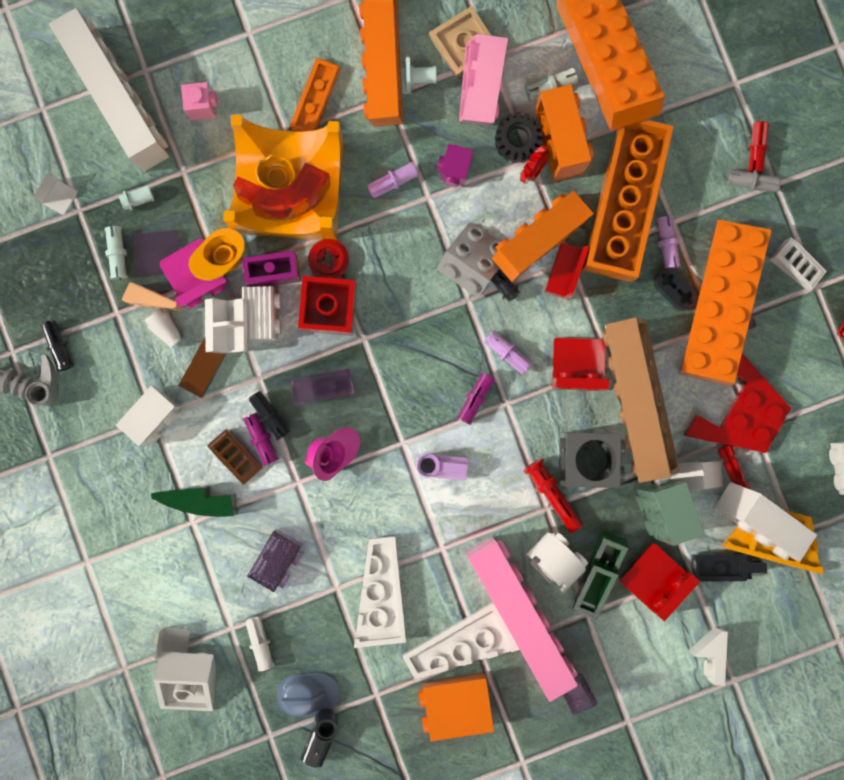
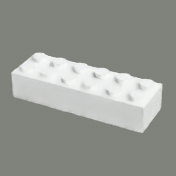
(110, 89)

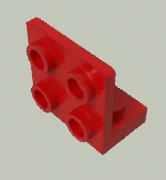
(579, 364)
(658, 582)

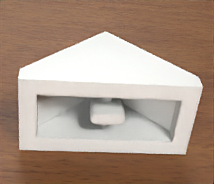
(700, 474)

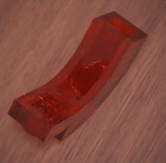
(289, 201)

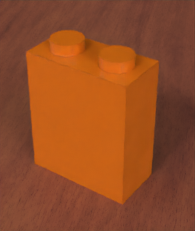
(456, 707)

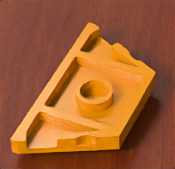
(745, 543)

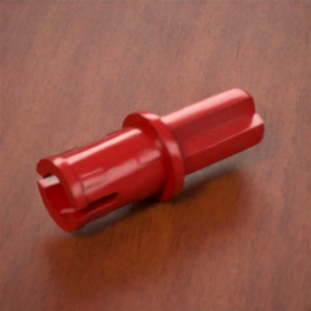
(758, 147)

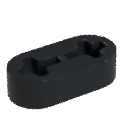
(679, 285)

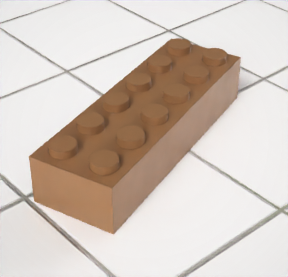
(641, 399)

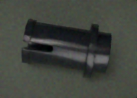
(505, 286)

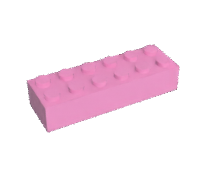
(525, 624)

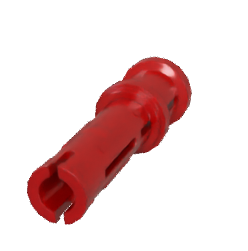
(547, 485)

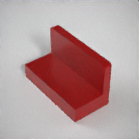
(566, 271)

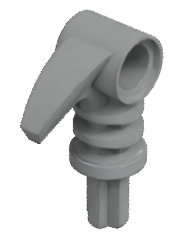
(29, 387)

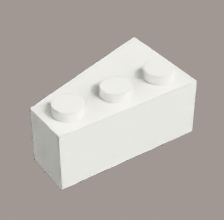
(766, 521)

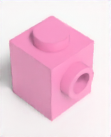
(199, 101)

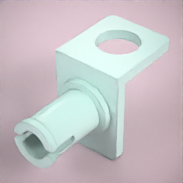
(416, 76)

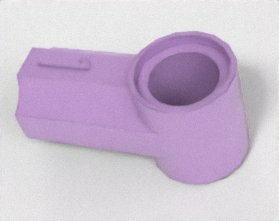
(445, 466)

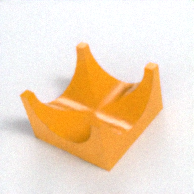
(318, 148)

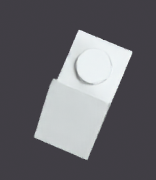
(715, 648)

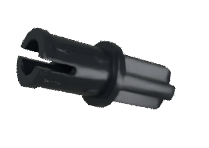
(56, 346)
(269, 415)

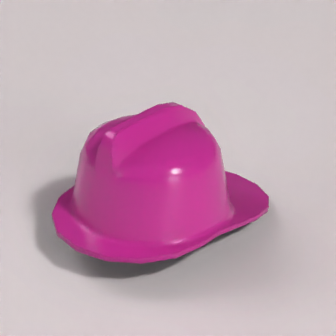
(332, 453)

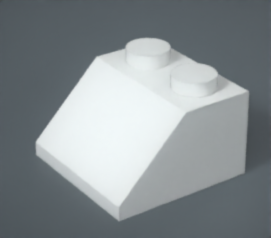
(185, 681)

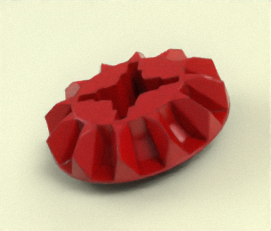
(535, 165)
(317, 254)

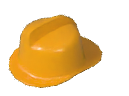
(217, 254)

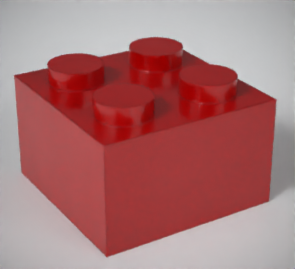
(327, 305)

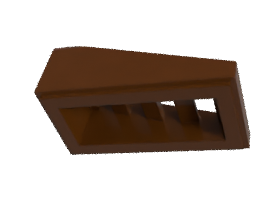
(242, 450)

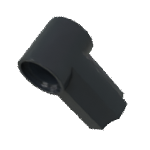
(320, 739)

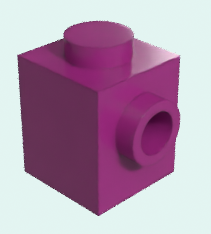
(454, 165)

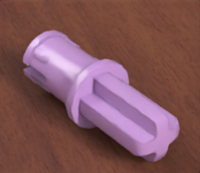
(392, 180)
(508, 352)

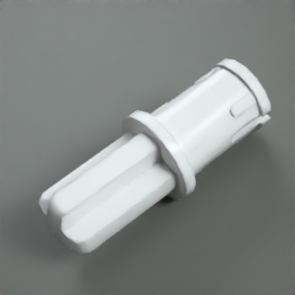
(259, 643)

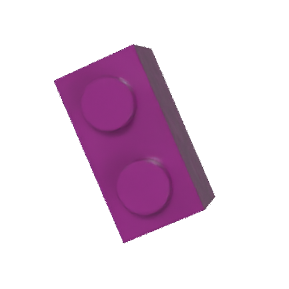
(271, 269)

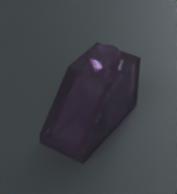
(321, 387)

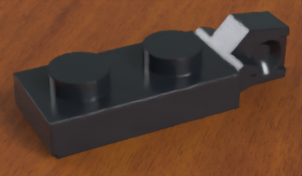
(725, 567)

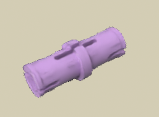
(668, 242)

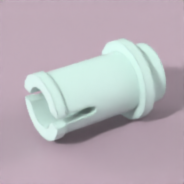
(136, 197)

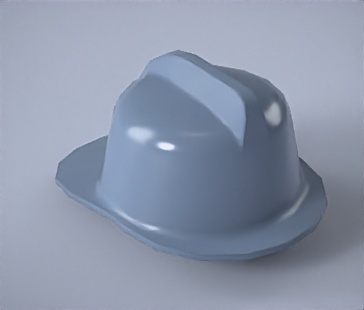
(307, 694)

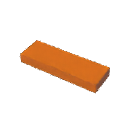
(315, 96)

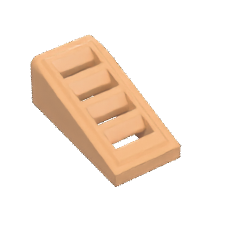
(144, 297)

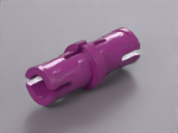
(482, 388)
(260, 439)

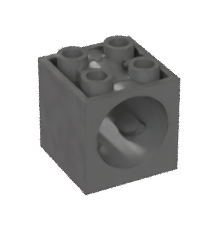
(573, 477)

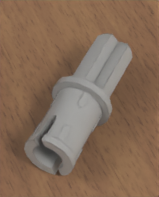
(753, 180)

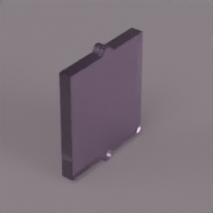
(151, 249)

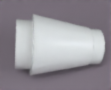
(164, 327)

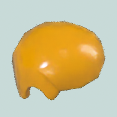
(274, 172)

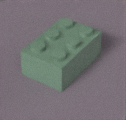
(670, 512)

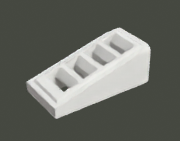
(785, 265)

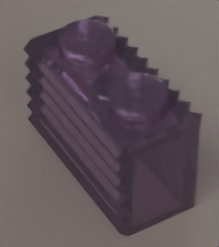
(275, 560)

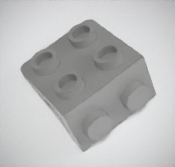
(470, 259)

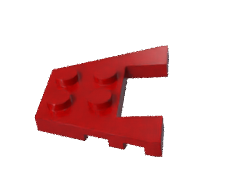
(751, 418)

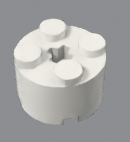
(557, 561)

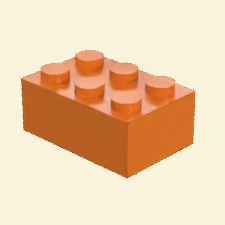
(563, 132)

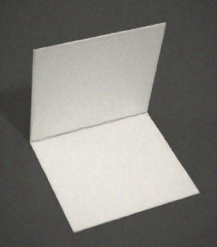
(55, 194)
(172, 640)

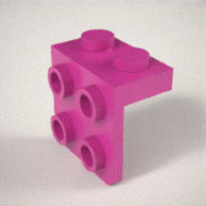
(185, 284)

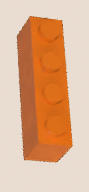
(542, 235)

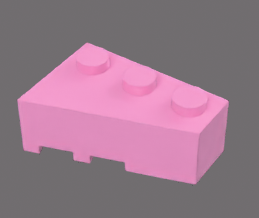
(482, 79)

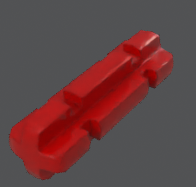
(733, 466)

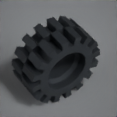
(525, 124)

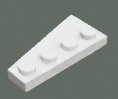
(381, 599)
(467, 641)

